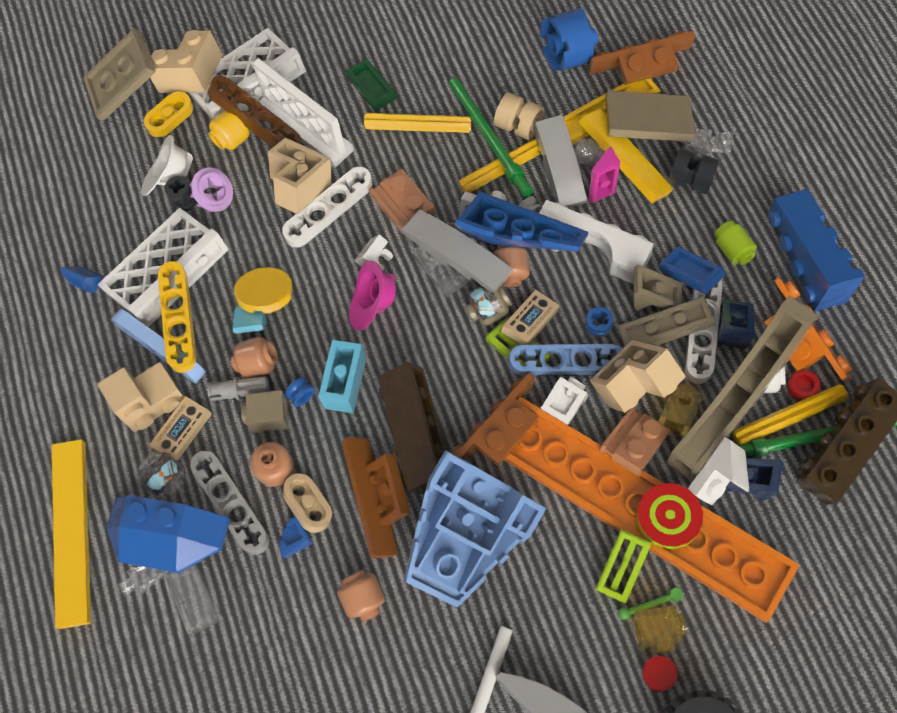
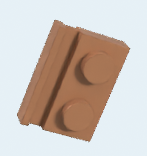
(400, 199)
(635, 441)

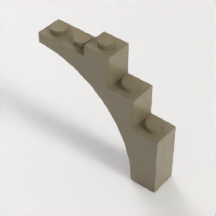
(744, 388)

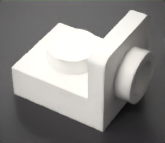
(565, 399)

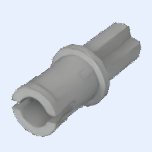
(237, 388)

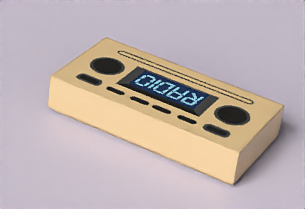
(530, 318)
(180, 428)

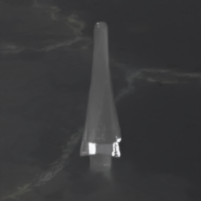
(141, 579)

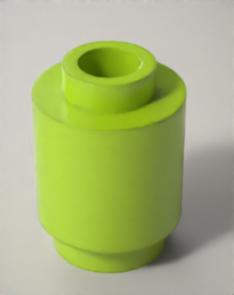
(735, 243)

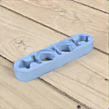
(151, 341)

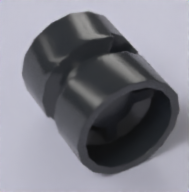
(704, 167)

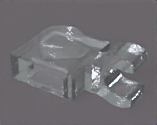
(706, 144)

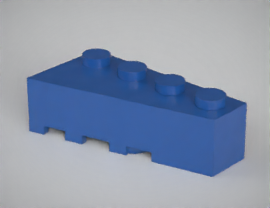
(813, 251)

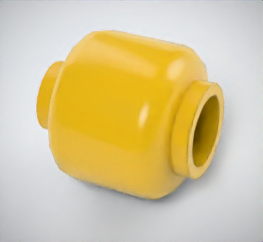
(227, 131)

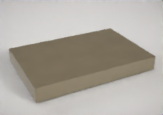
(119, 74)
(649, 116)

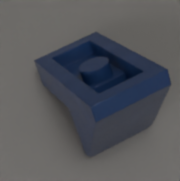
(736, 324)
(762, 477)

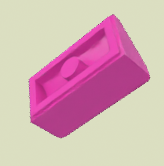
(604, 176)

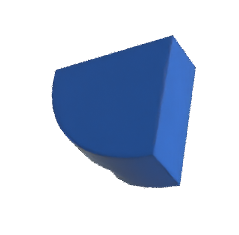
(294, 538)

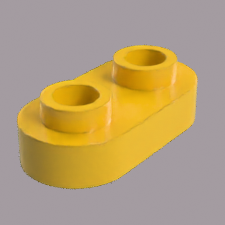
(167, 114)

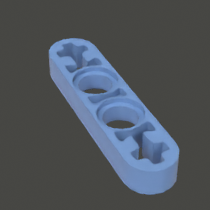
(566, 354)

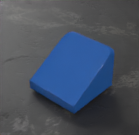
(82, 278)

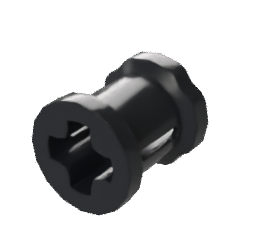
(180, 191)

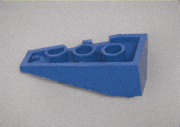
(508, 224)

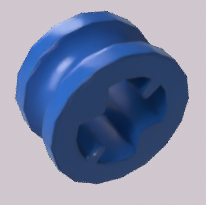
(596, 313)
(300, 391)

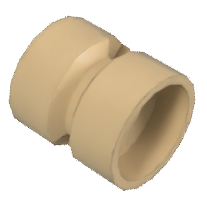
(516, 115)

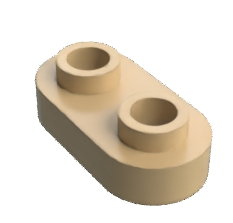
(310, 503)

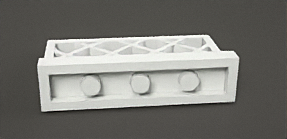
(287, 65)
(312, 122)
(195, 260)

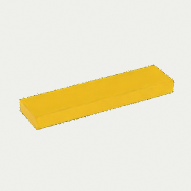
(572, 119)
(632, 161)

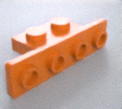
(816, 342)

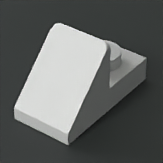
(724, 465)

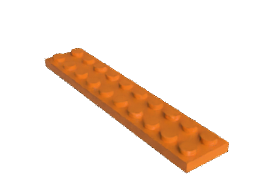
(718, 557)

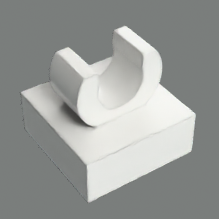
(373, 250)

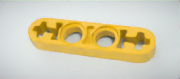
(171, 317)

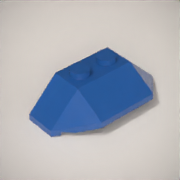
(164, 533)

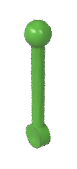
(675, 595)

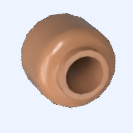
(517, 259)
(254, 357)
(271, 464)
(361, 595)

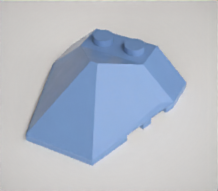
(466, 529)

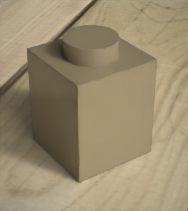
(266, 411)

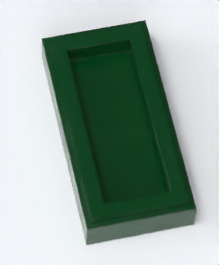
(371, 84)

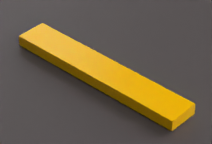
(70, 535)

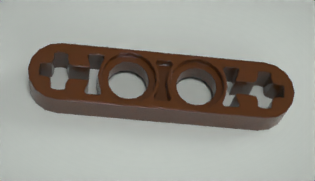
(257, 111)

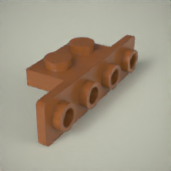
(645, 60)
(504, 428)
(377, 494)

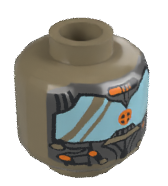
(488, 306)

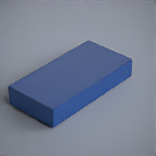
(692, 270)

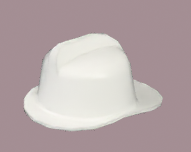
(169, 163)

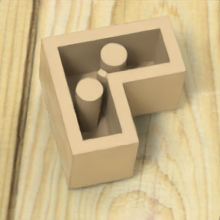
(187, 67)
(297, 174)
(636, 371)
(141, 398)

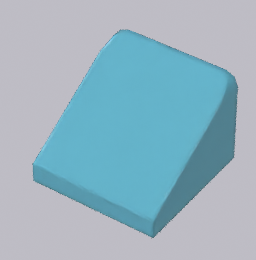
(247, 321)

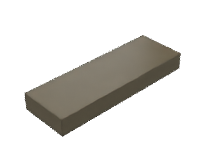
(669, 323)

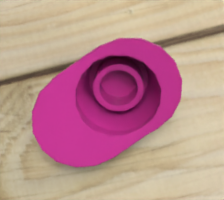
(372, 295)

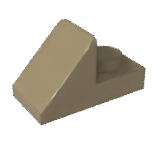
(655, 289)

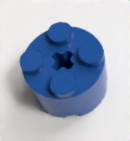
(568, 39)

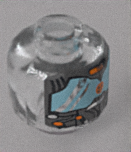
(161, 474)

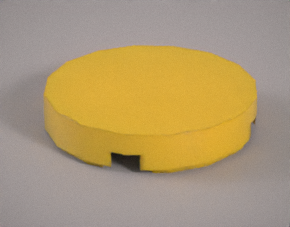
(263, 290)

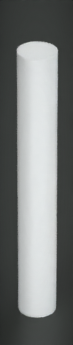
(492, 670)

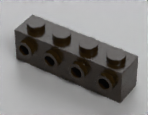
(413, 424)
(851, 442)

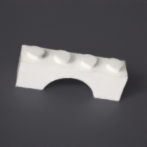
(620, 247)

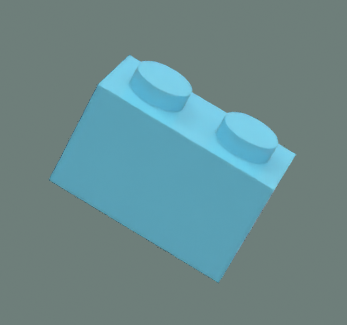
(342, 376)

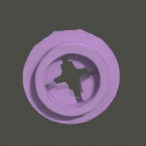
(215, 179)

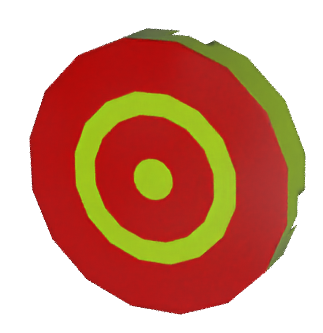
(669, 516)

